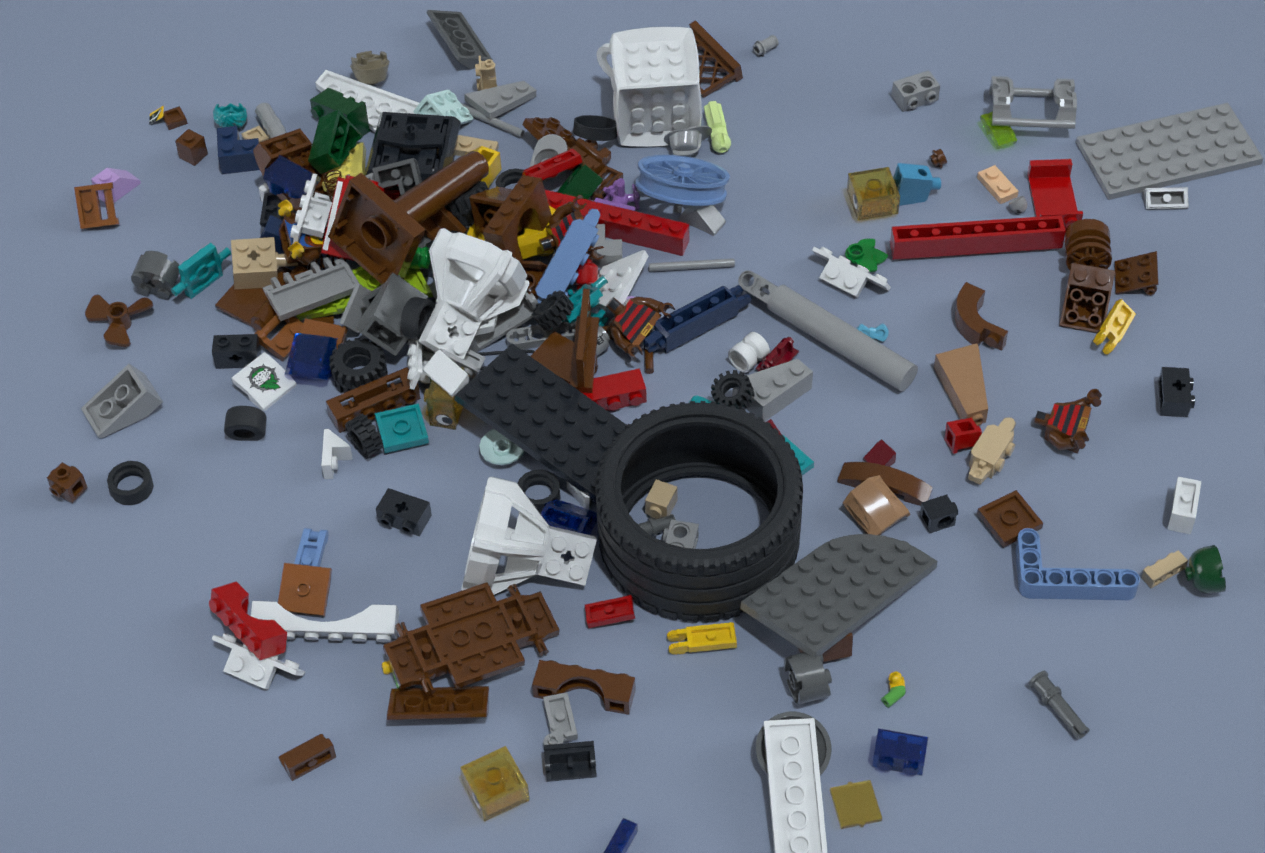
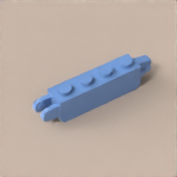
(569, 256)

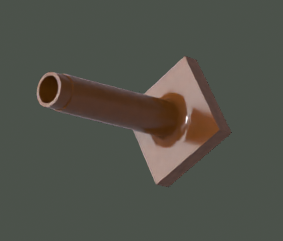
(387, 232)

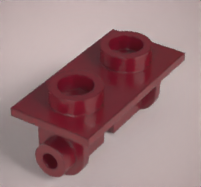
(780, 354)

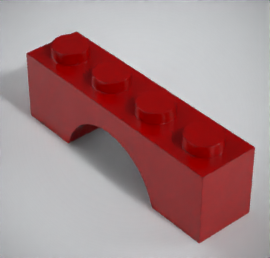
(261, 636)

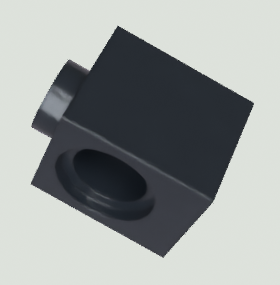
(938, 513)

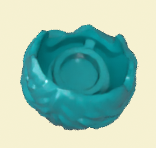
(230, 115)

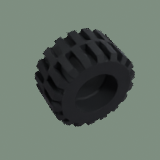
(461, 206)
(353, 355)

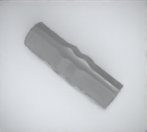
(269, 120)

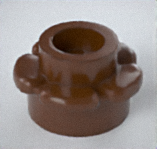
(938, 158)

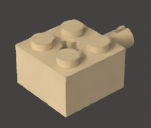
(255, 262)

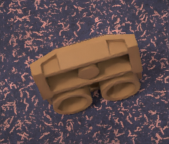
(874, 506)

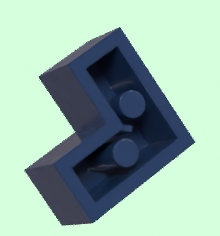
(235, 154)

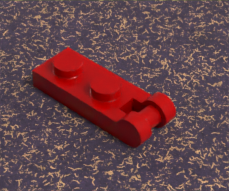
(554, 165)

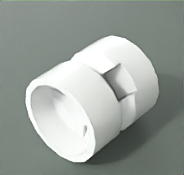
(748, 352)

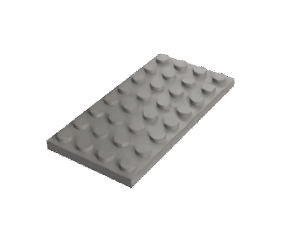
(1168, 150)

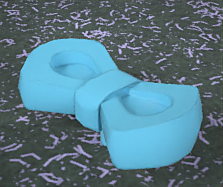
(880, 332)

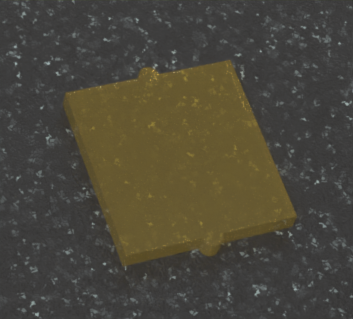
(855, 804)

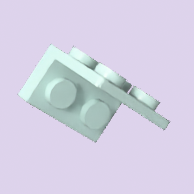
(443, 104)

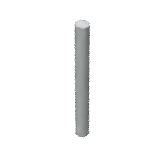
(496, 122)
(686, 265)

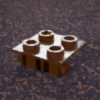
(1137, 273)

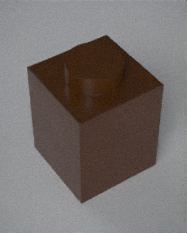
(191, 147)

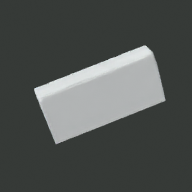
(446, 373)

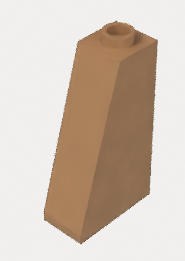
(963, 381)

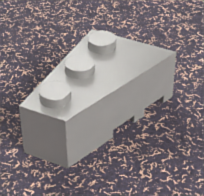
(778, 387)

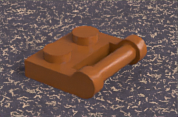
(89, 205)
(282, 342)

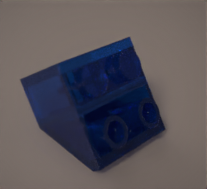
(569, 516)

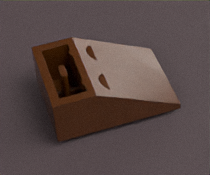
(1087, 298)

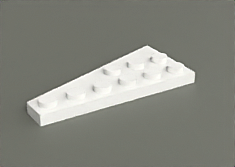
(375, 98)

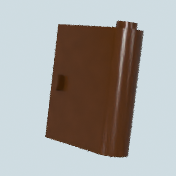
(252, 304)

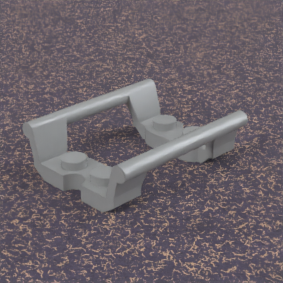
(1063, 94)

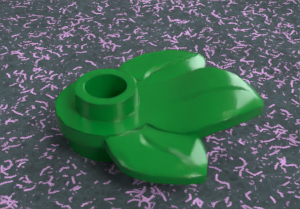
(865, 254)

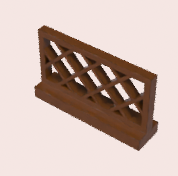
(714, 52)
(585, 347)

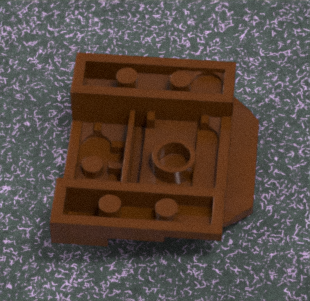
(294, 147)

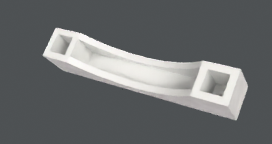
(374, 622)

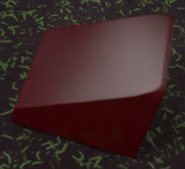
(881, 454)

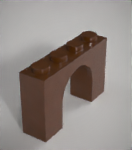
(524, 202)

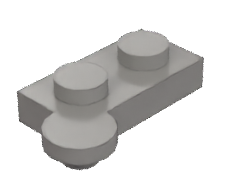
(559, 719)

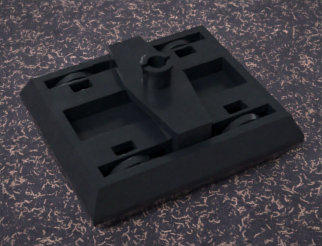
(416, 136)

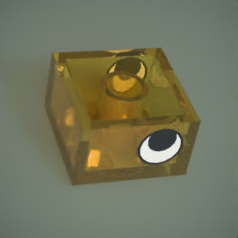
(873, 193)
(441, 407)
(495, 783)

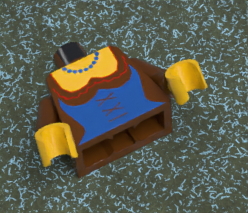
(308, 247)

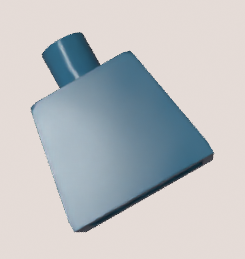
(914, 183)

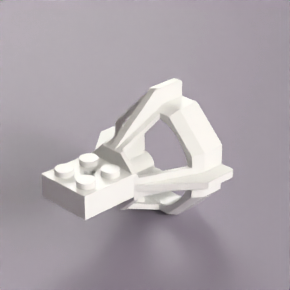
(464, 275)
(530, 547)

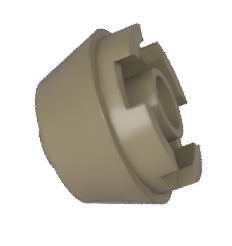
(370, 67)

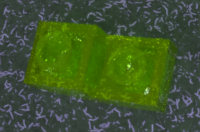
(1001, 135)

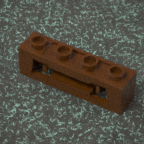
(372, 399)

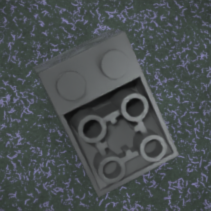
(383, 316)

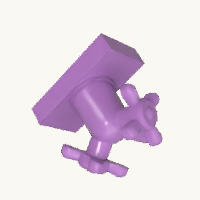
(619, 197)

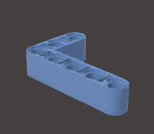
(1067, 578)

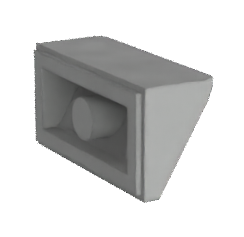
(1166, 198)
(354, 308)

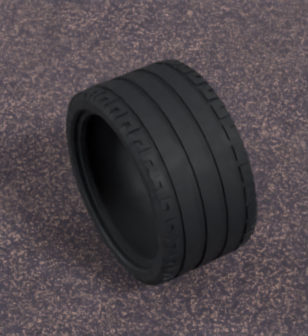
(689, 442)

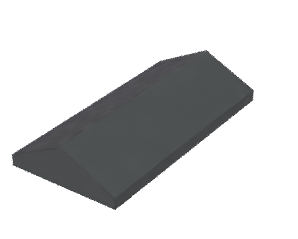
(459, 37)

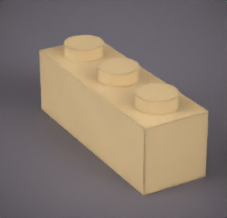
(1164, 569)

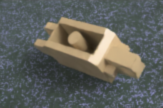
(991, 450)

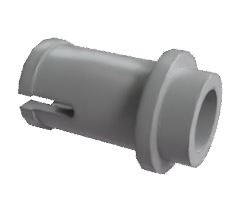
(761, 47)

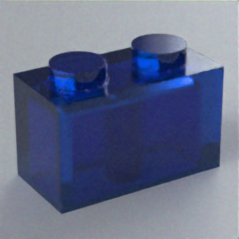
(900, 752)

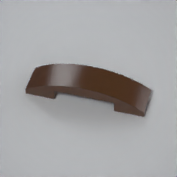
(899, 482)

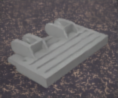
(310, 288)

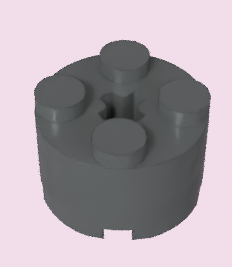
(155, 274)
(807, 677)

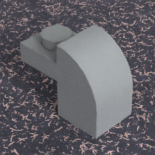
(611, 250)

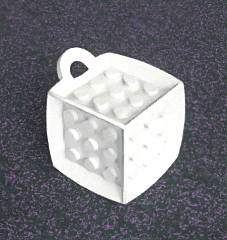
(653, 83)

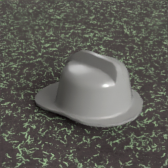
(687, 141)
(547, 148)

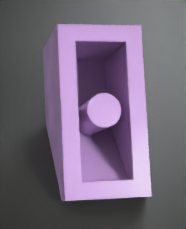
(122, 182)

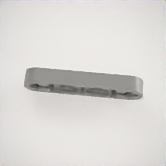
(523, 344)

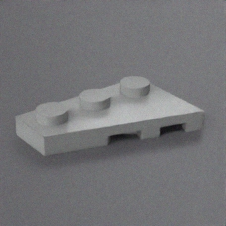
(500, 99)

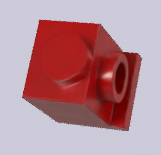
(961, 434)

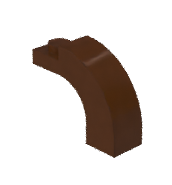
(971, 324)

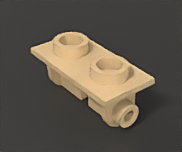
(486, 71)

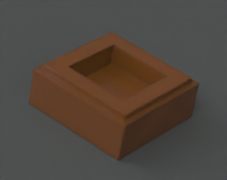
(174, 118)

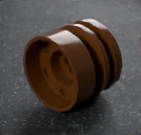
(1088, 244)

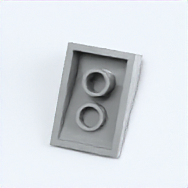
(121, 402)

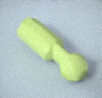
(715, 119)

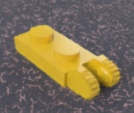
(1115, 326)
(702, 638)

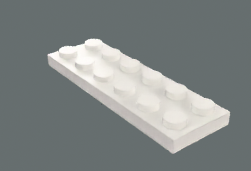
(794, 786)

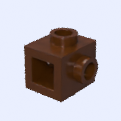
(66, 482)

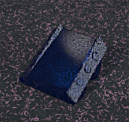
(287, 178)
(310, 357)

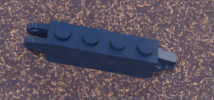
(696, 318)

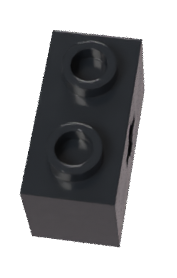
(235, 350)
(1175, 392)
(403, 512)

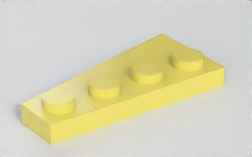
(353, 164)

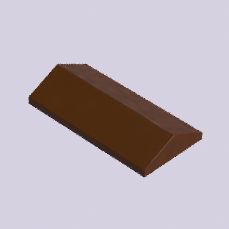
(444, 703)

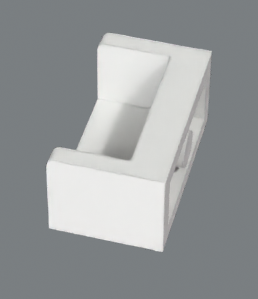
(1184, 505)

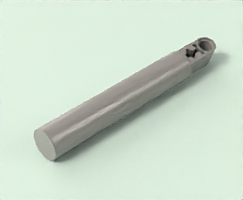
(832, 331)

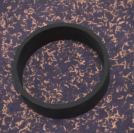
(595, 128)

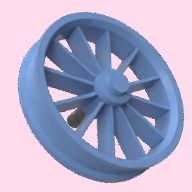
(682, 180)

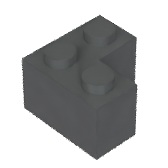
(401, 174)

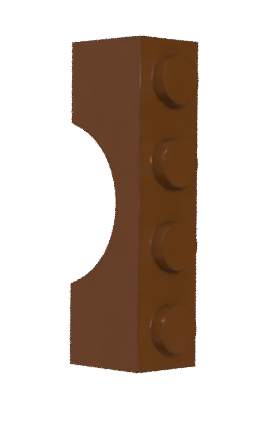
(614, 689)

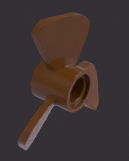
(118, 317)

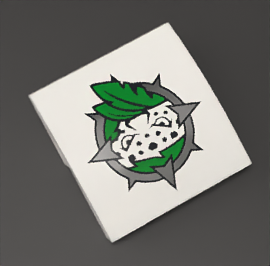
(264, 381)

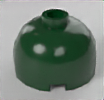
(1206, 570)

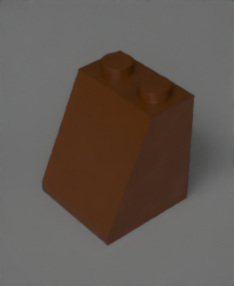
(486, 204)

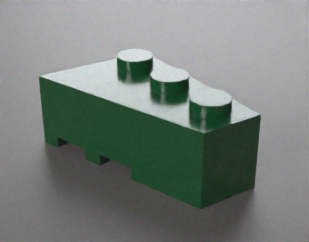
(332, 100)
(332, 141)

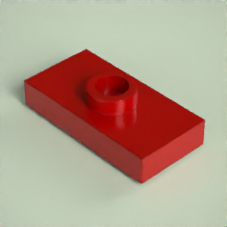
(609, 611)

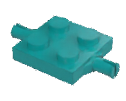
(200, 270)
(576, 298)

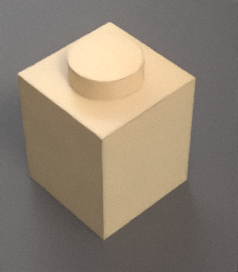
(661, 499)

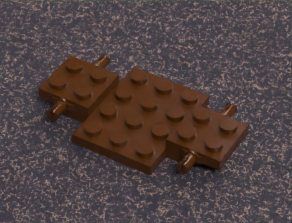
(470, 637)

